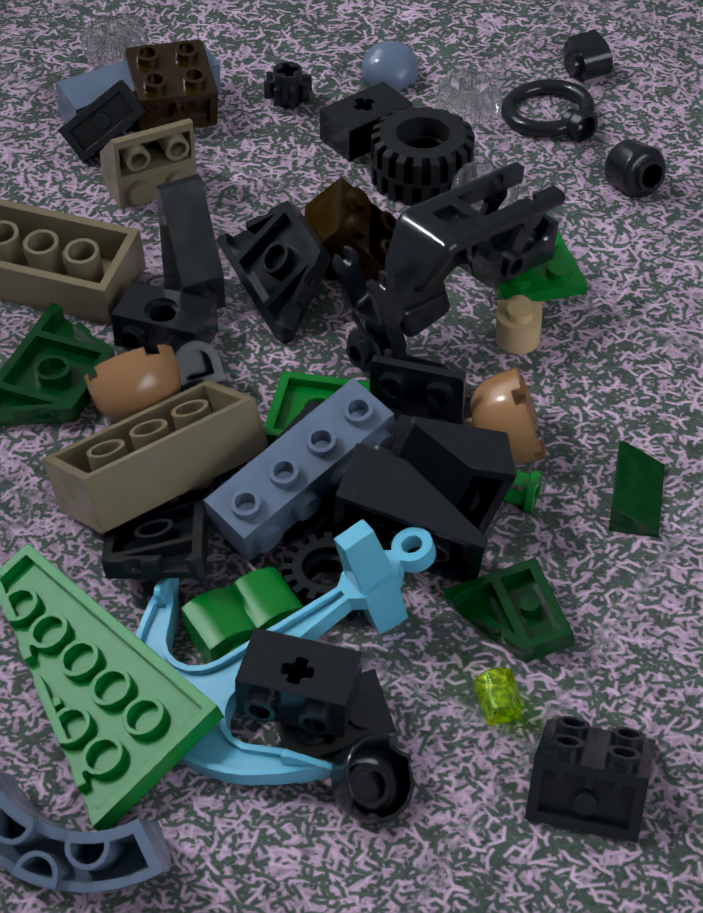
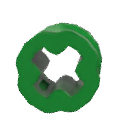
(531, 489)

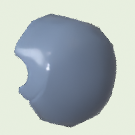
(390, 63)

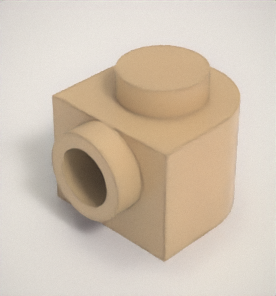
(518, 324)

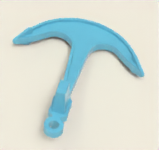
(368, 584)

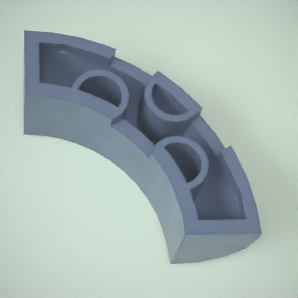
(71, 860)

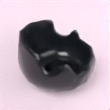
(372, 771)

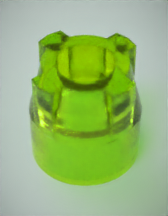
(498, 695)

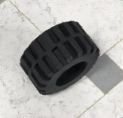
(419, 153)

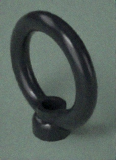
(575, 123)

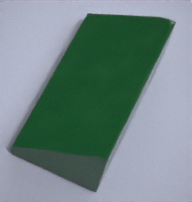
(636, 492)

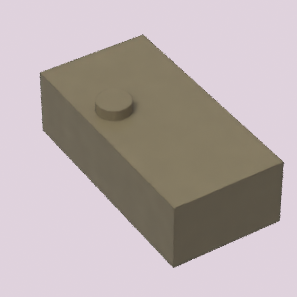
(66, 261)
(156, 455)

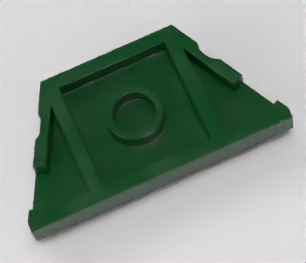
(47, 372)

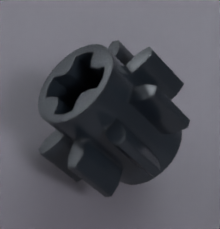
(287, 85)

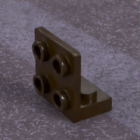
(173, 83)

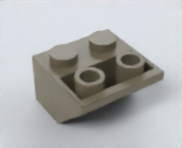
(146, 159)

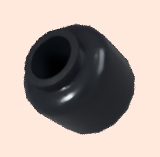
(635, 168)

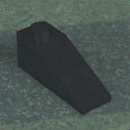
(188, 240)

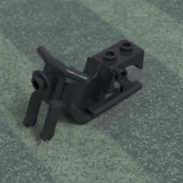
(432, 242)

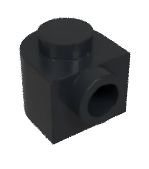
(587, 56)
(198, 363)

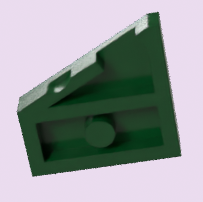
(514, 610)

